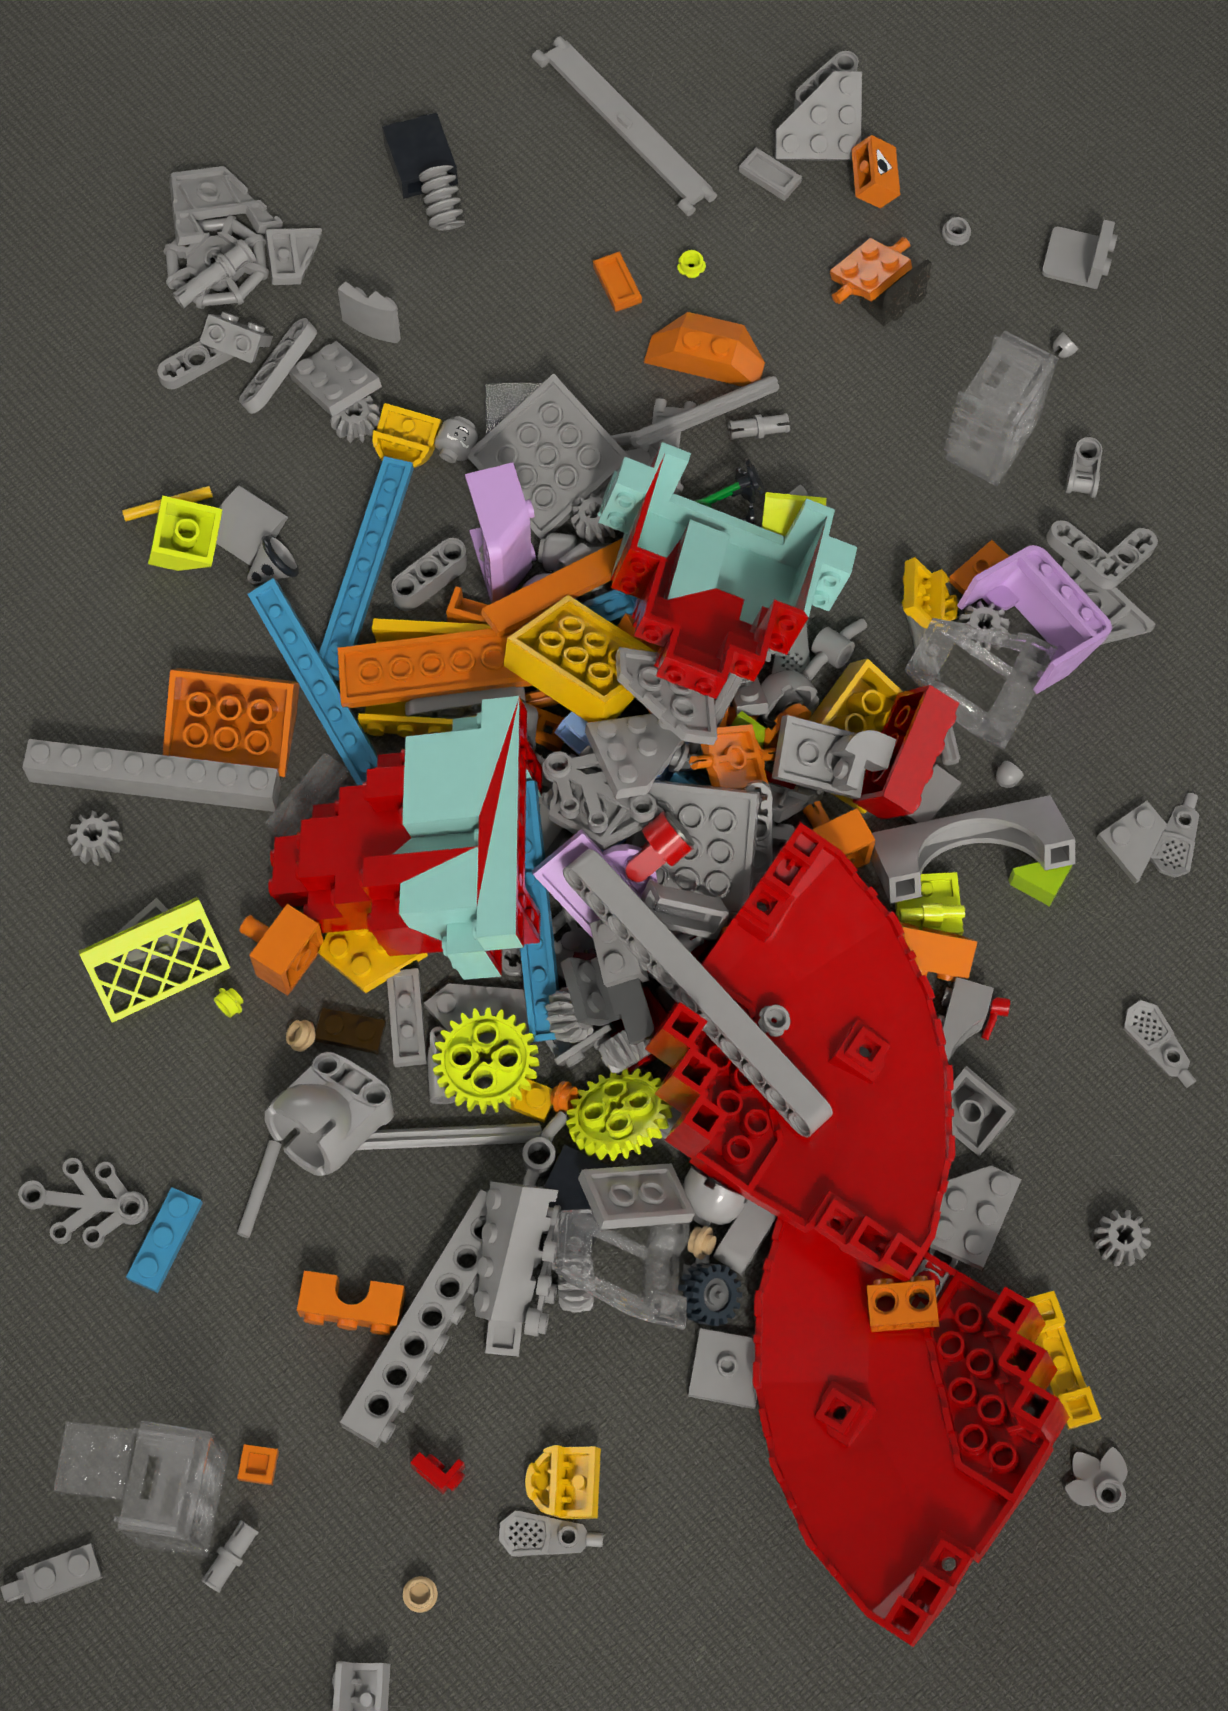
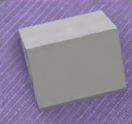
(978, 1111)

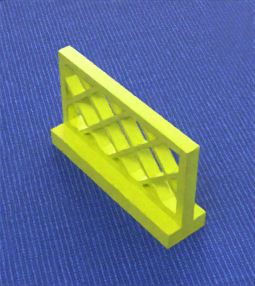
(141, 934)

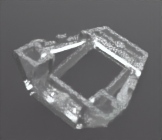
(1012, 702)
(660, 1267)

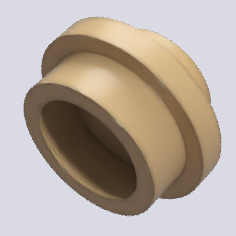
(300, 1035)
(701, 1242)
(420, 1594)

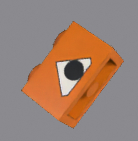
(875, 171)

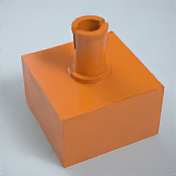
(845, 832)
(283, 948)

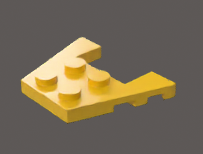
(362, 958)

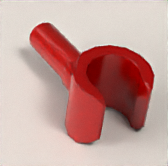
(999, 1007)

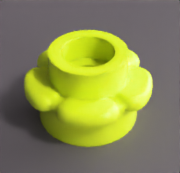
(688, 258)
(229, 1002)

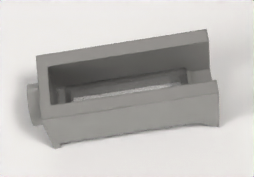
(686, 910)

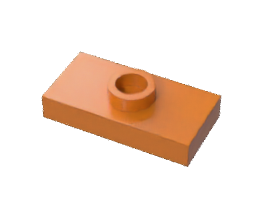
(981, 561)

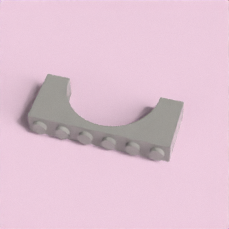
(1026, 825)

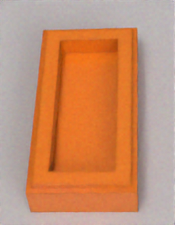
(617, 281)

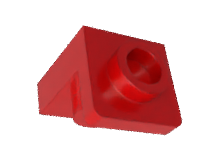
(432, 1471)

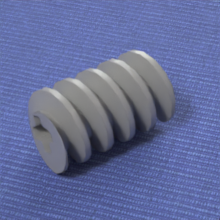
(440, 198)

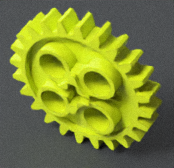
(465, 1040)
(618, 1114)

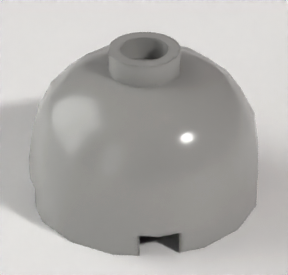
(784, 690)
(711, 1199)

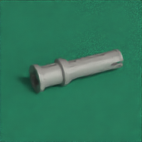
(225, 266)

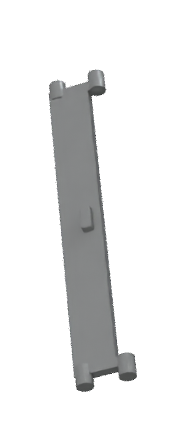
(628, 123)

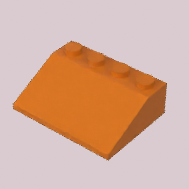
(230, 718)

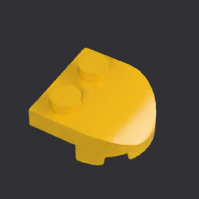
(405, 435)
(927, 594)
(565, 1482)

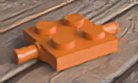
(870, 269)
(734, 758)

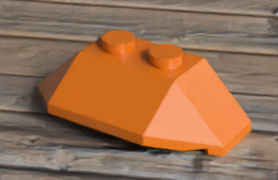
(707, 349)

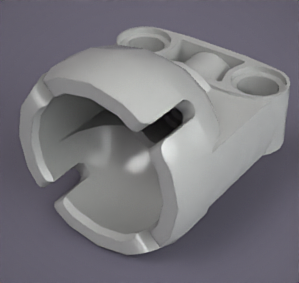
(332, 1109)

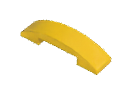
(1068, 1381)

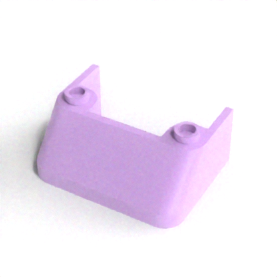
(503, 528)
(1049, 602)

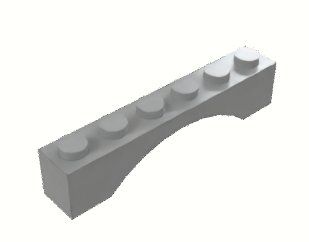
(965, 1014)

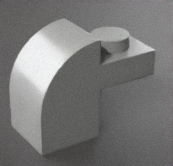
(860, 751)

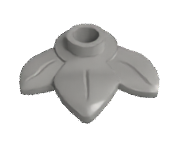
(1094, 1477)

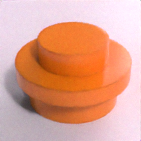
(562, 1095)

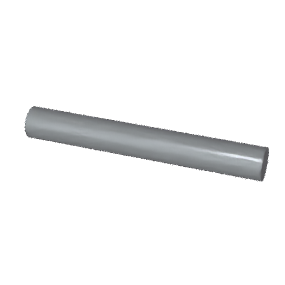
(259, 1189)

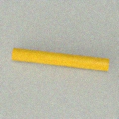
(153, 507)

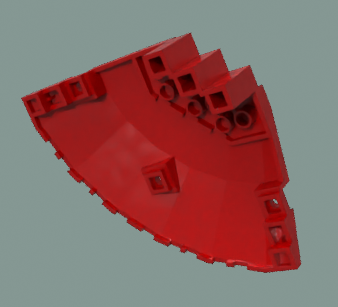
(848, 984)
(934, 1432)

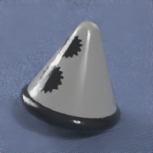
(272, 561)

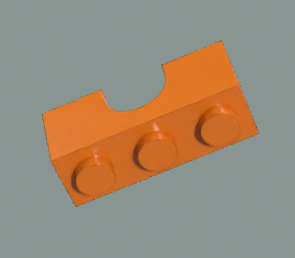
(378, 1311)

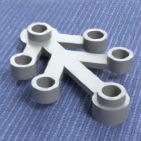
(592, 786)
(89, 1204)
(536, 1320)

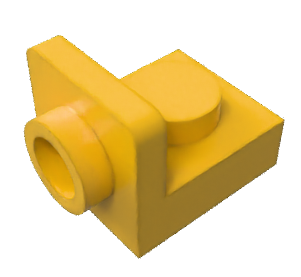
(535, 1102)

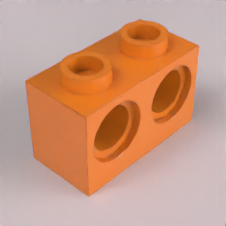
(903, 1314)

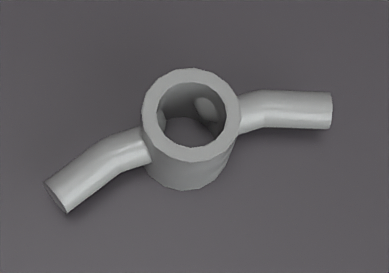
(833, 647)
(542, 1143)

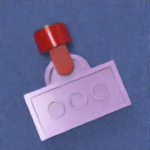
(634, 864)

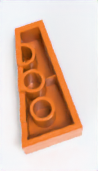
(940, 951)

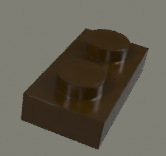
(350, 1031)

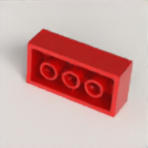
(919, 726)

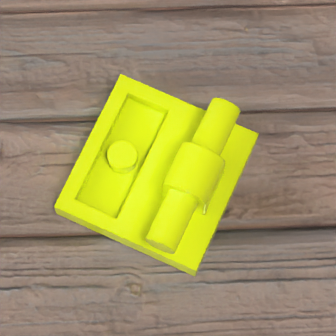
(938, 906)

